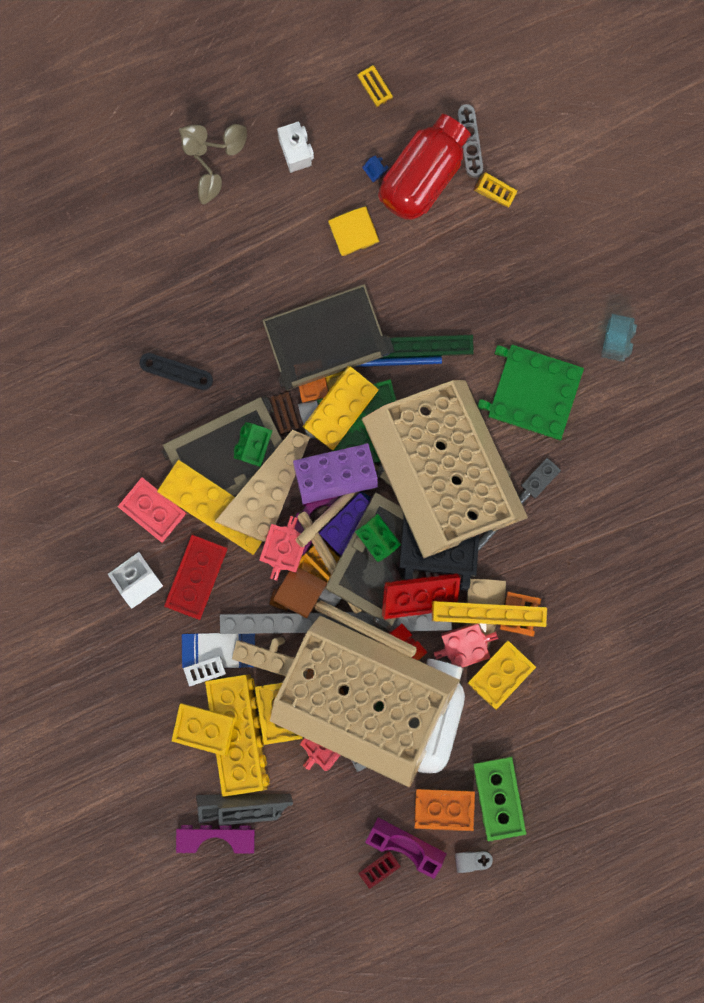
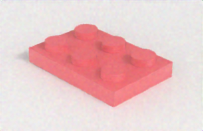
(152, 510)

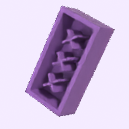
(335, 473)

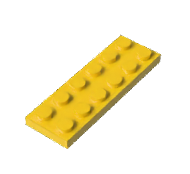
(203, 501)

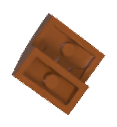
(300, 592)

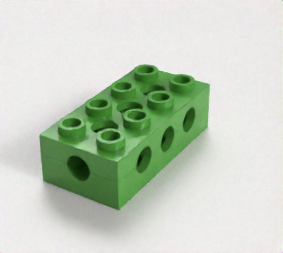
(511, 806)

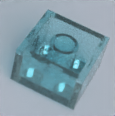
(618, 337)

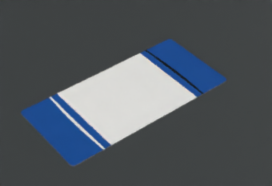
(203, 647)

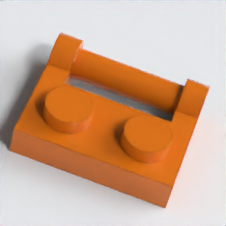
(515, 599)

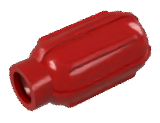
(424, 168)

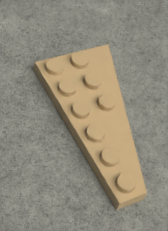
(265, 493)

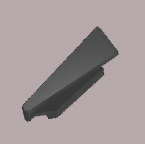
(242, 807)

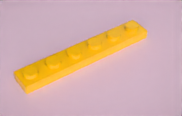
(489, 614)

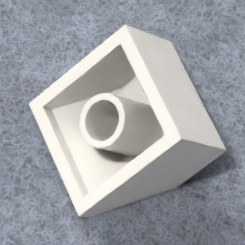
(135, 580)

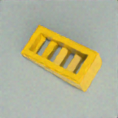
(498, 184)

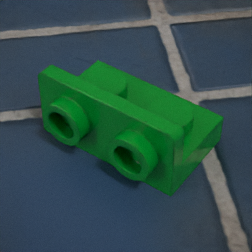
(252, 444)
(378, 538)

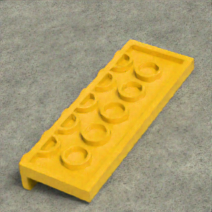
(245, 764)

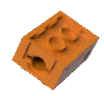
(444, 809)

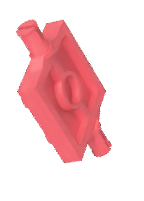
(282, 549)
(466, 645)
(319, 755)

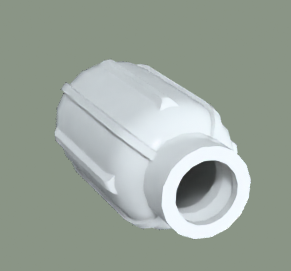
(443, 736)

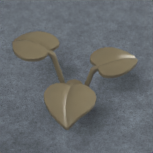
(194, 143)

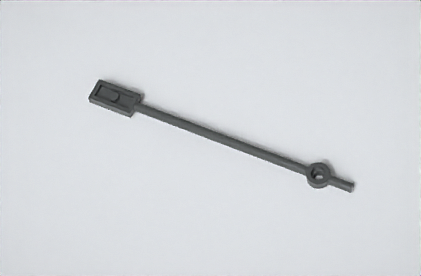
(532, 486)

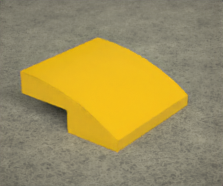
(353, 231)

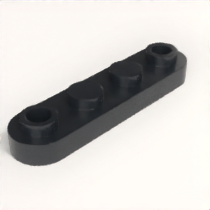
(176, 371)

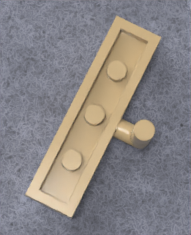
(264, 658)

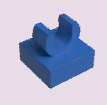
(374, 168)

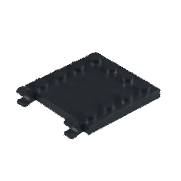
(458, 559)

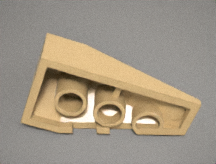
(486, 592)

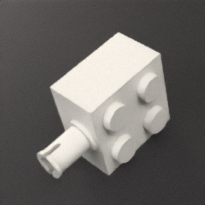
(294, 146)

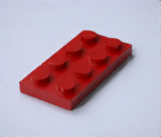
(196, 577)
(416, 595)

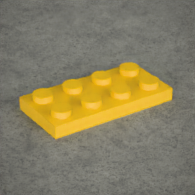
(340, 408)

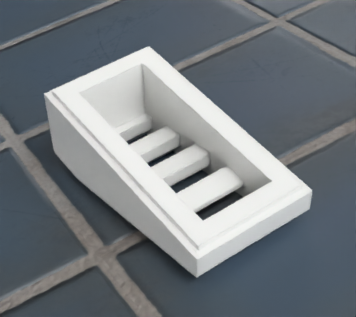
(202, 664)

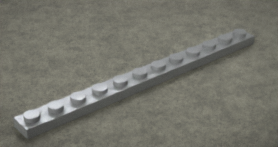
(296, 623)

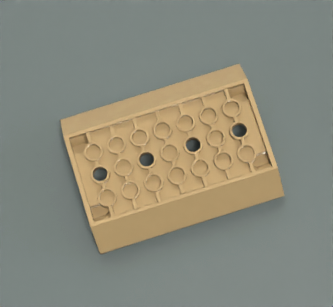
(423, 473)
(349, 722)

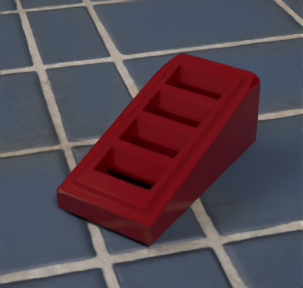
(391, 858)

